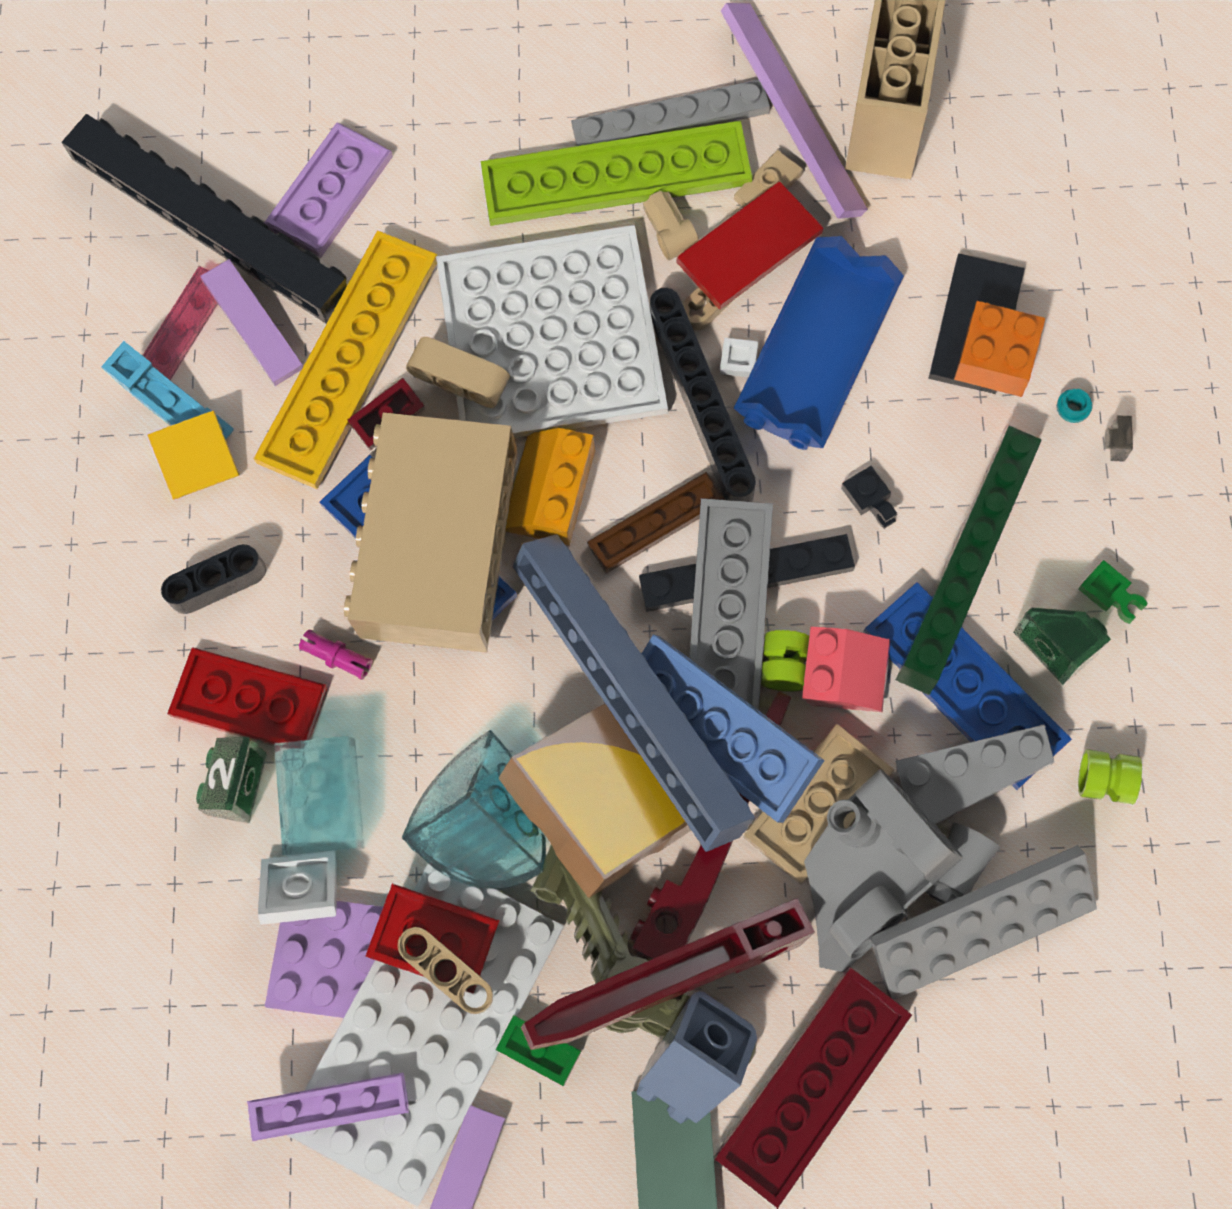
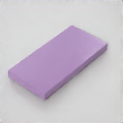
(329, 189)

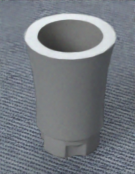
(976, 853)

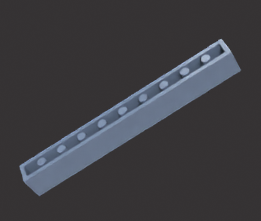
(633, 693)

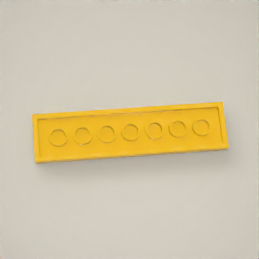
(346, 359)

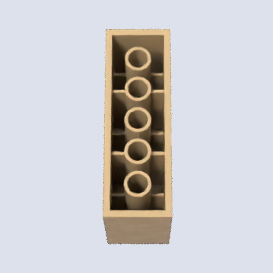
(895, 86)
(432, 532)

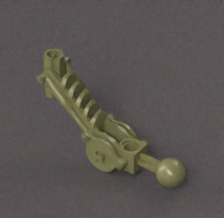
(603, 943)

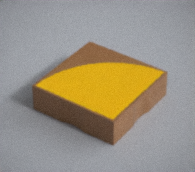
(593, 799)

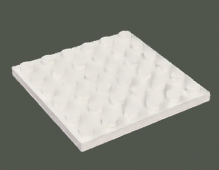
(564, 324)

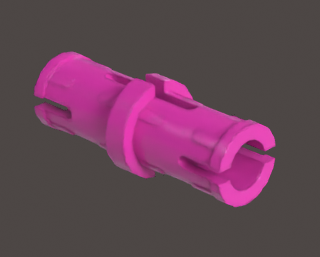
(335, 654)

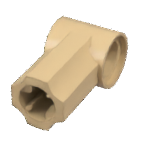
(672, 231)

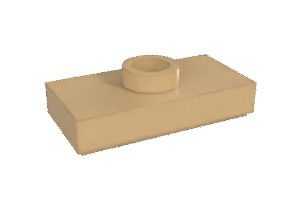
(775, 169)

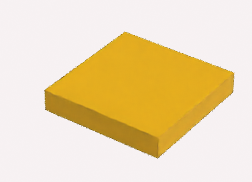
(193, 454)

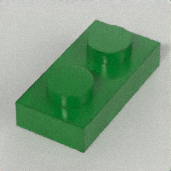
(552, 1061)

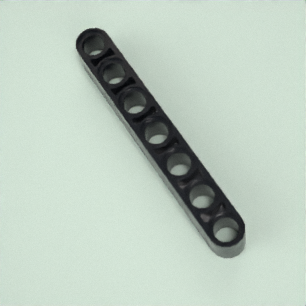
(701, 381)

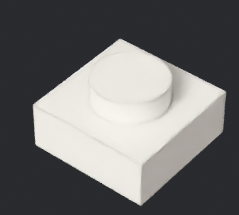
(738, 357)

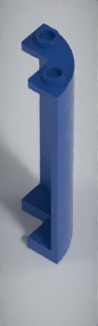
(818, 343)

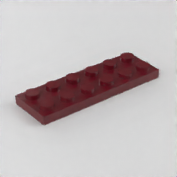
(812, 1087)

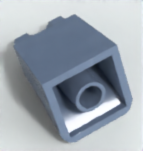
(699, 1059)

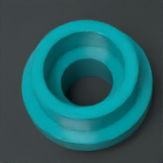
(1077, 397)

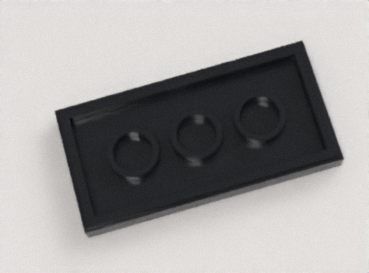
(971, 281)

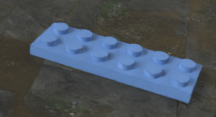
(752, 749)

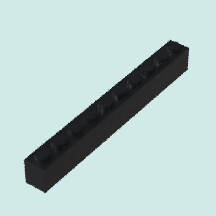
(206, 217)

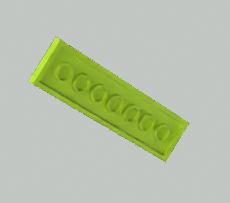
(615, 173)

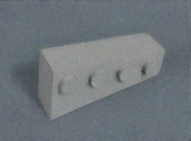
(971, 772)

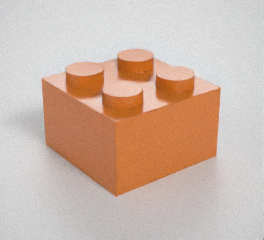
(1000, 348)

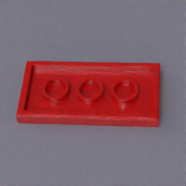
(749, 245)
(246, 699)

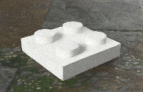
(298, 888)

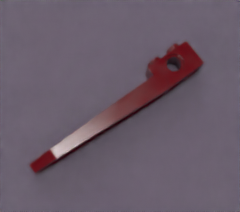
(690, 899)
(670, 975)

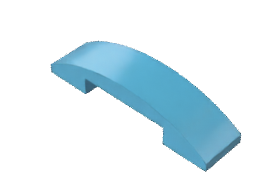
(153, 388)

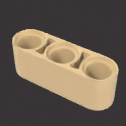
(458, 372)
(427, 964)

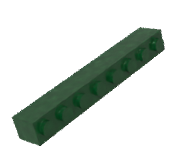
(968, 561)

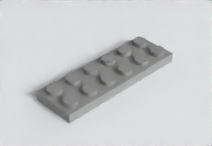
(732, 593)
(984, 922)

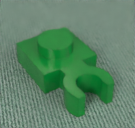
(1108, 588)

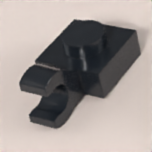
(870, 493)

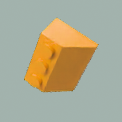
(550, 484)

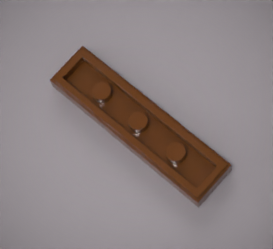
(653, 523)

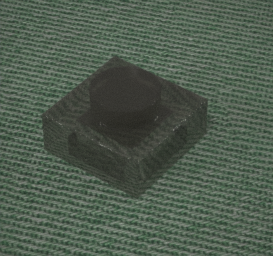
(1119, 438)

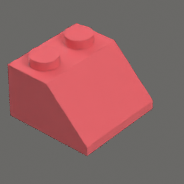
(846, 669)

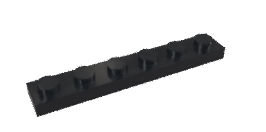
(786, 566)

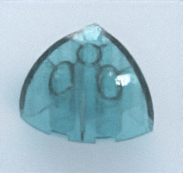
(473, 825)

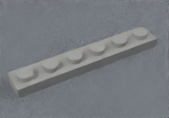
(675, 114)

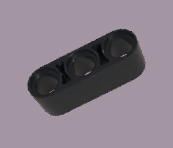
(197, 577)

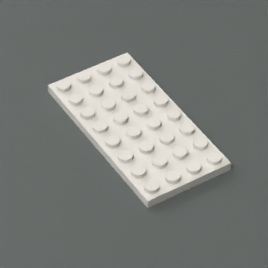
(417, 1030)

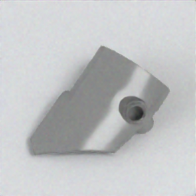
(873, 869)

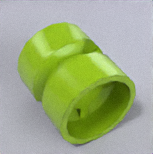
(786, 659)
(1107, 776)

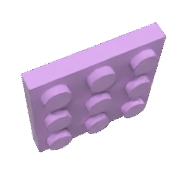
(322, 961)

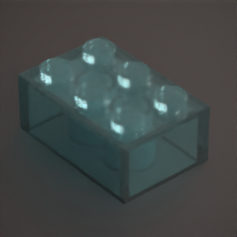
(318, 796)

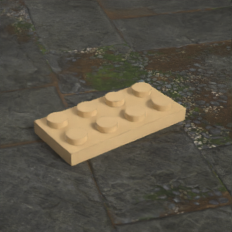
(845, 770)

